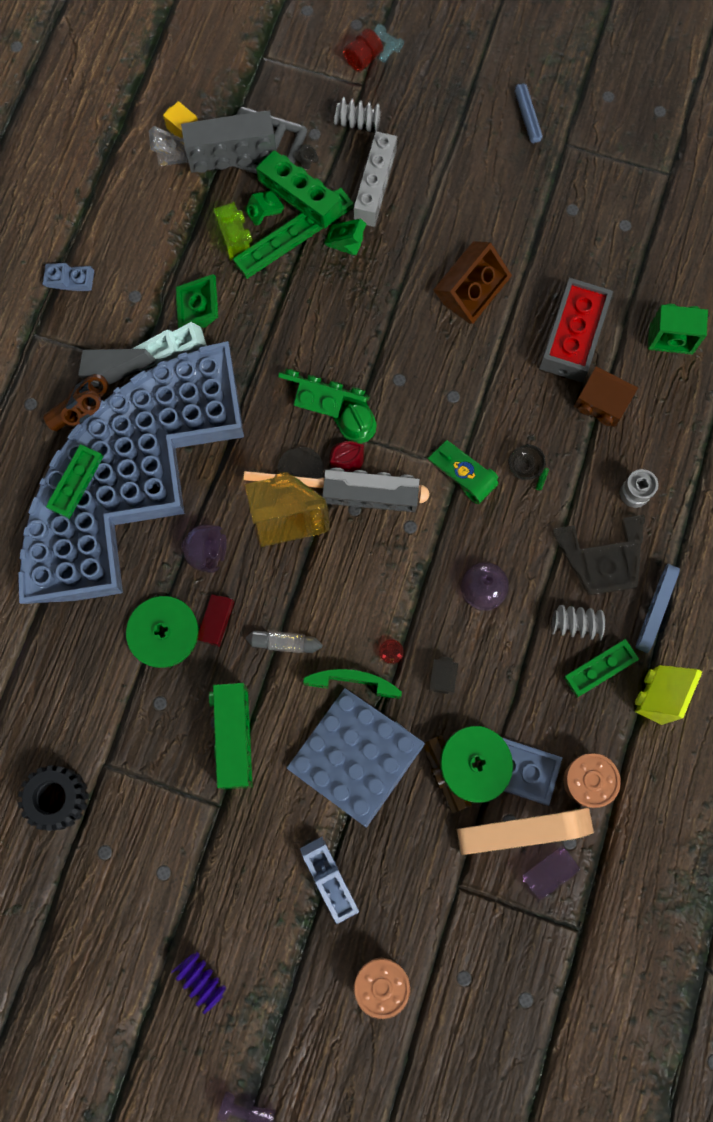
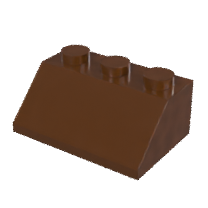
(473, 281)

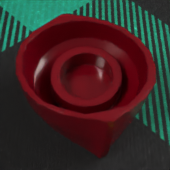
(347, 456)

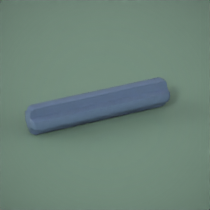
(528, 113)

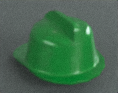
(356, 421)

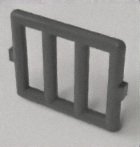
(281, 125)

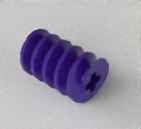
(200, 982)

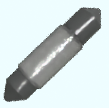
(284, 641)

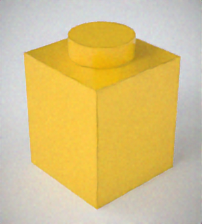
(176, 116)

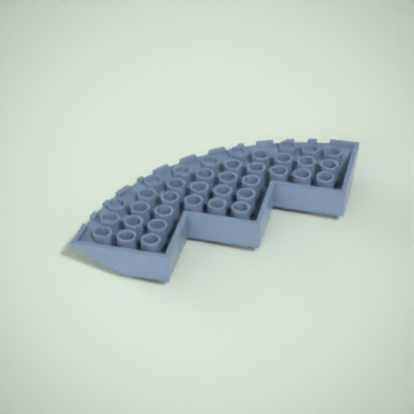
(138, 434)

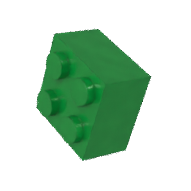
(678, 329)

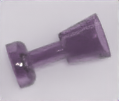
(256, 1114)

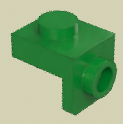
(263, 205)

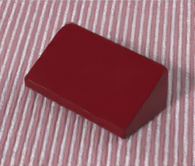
(215, 620)

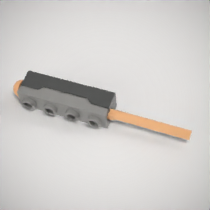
(363, 489)

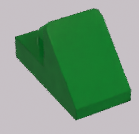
(346, 236)

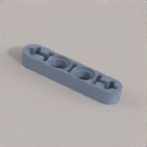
(657, 608)

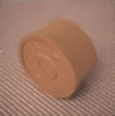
(592, 781)
(382, 988)

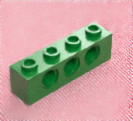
(299, 189)

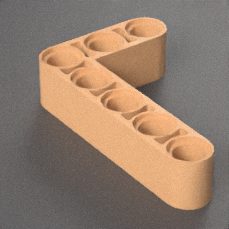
(525, 831)

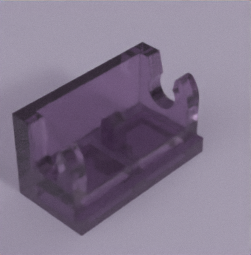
(550, 873)

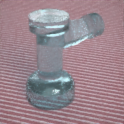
(392, 43)

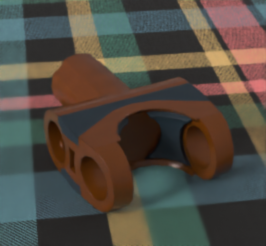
(77, 405)

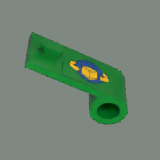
(474, 478)

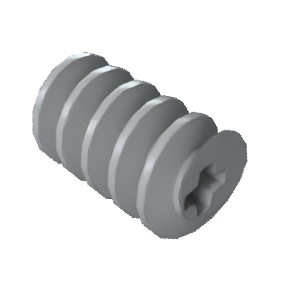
(357, 114)
(578, 621)

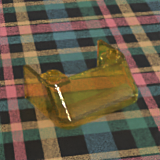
(286, 509)

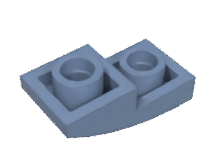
(68, 278)

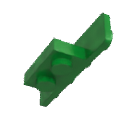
(320, 396)

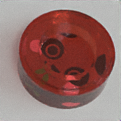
(391, 652)

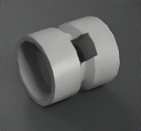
(638, 488)

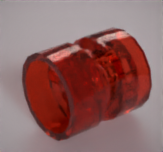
(363, 50)

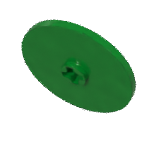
(146, 623)
(461, 752)

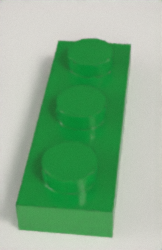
(74, 481)
(601, 668)

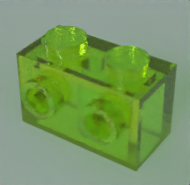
(231, 228)

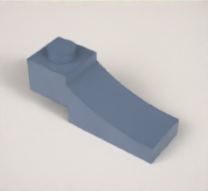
(329, 880)

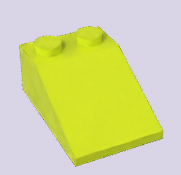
(667, 693)

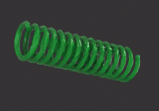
(542, 478)

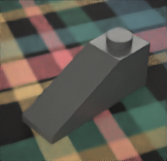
(113, 363)

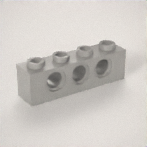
(375, 178)

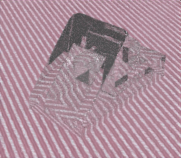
(169, 147)

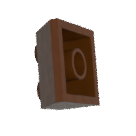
(605, 397)

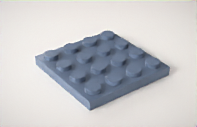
(355, 757)

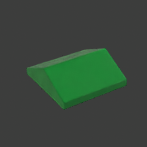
(197, 302)

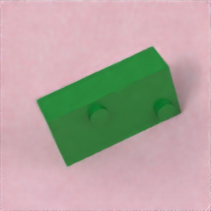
(232, 735)

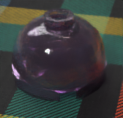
(204, 547)
(480, 594)

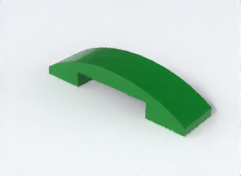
(322, 678)

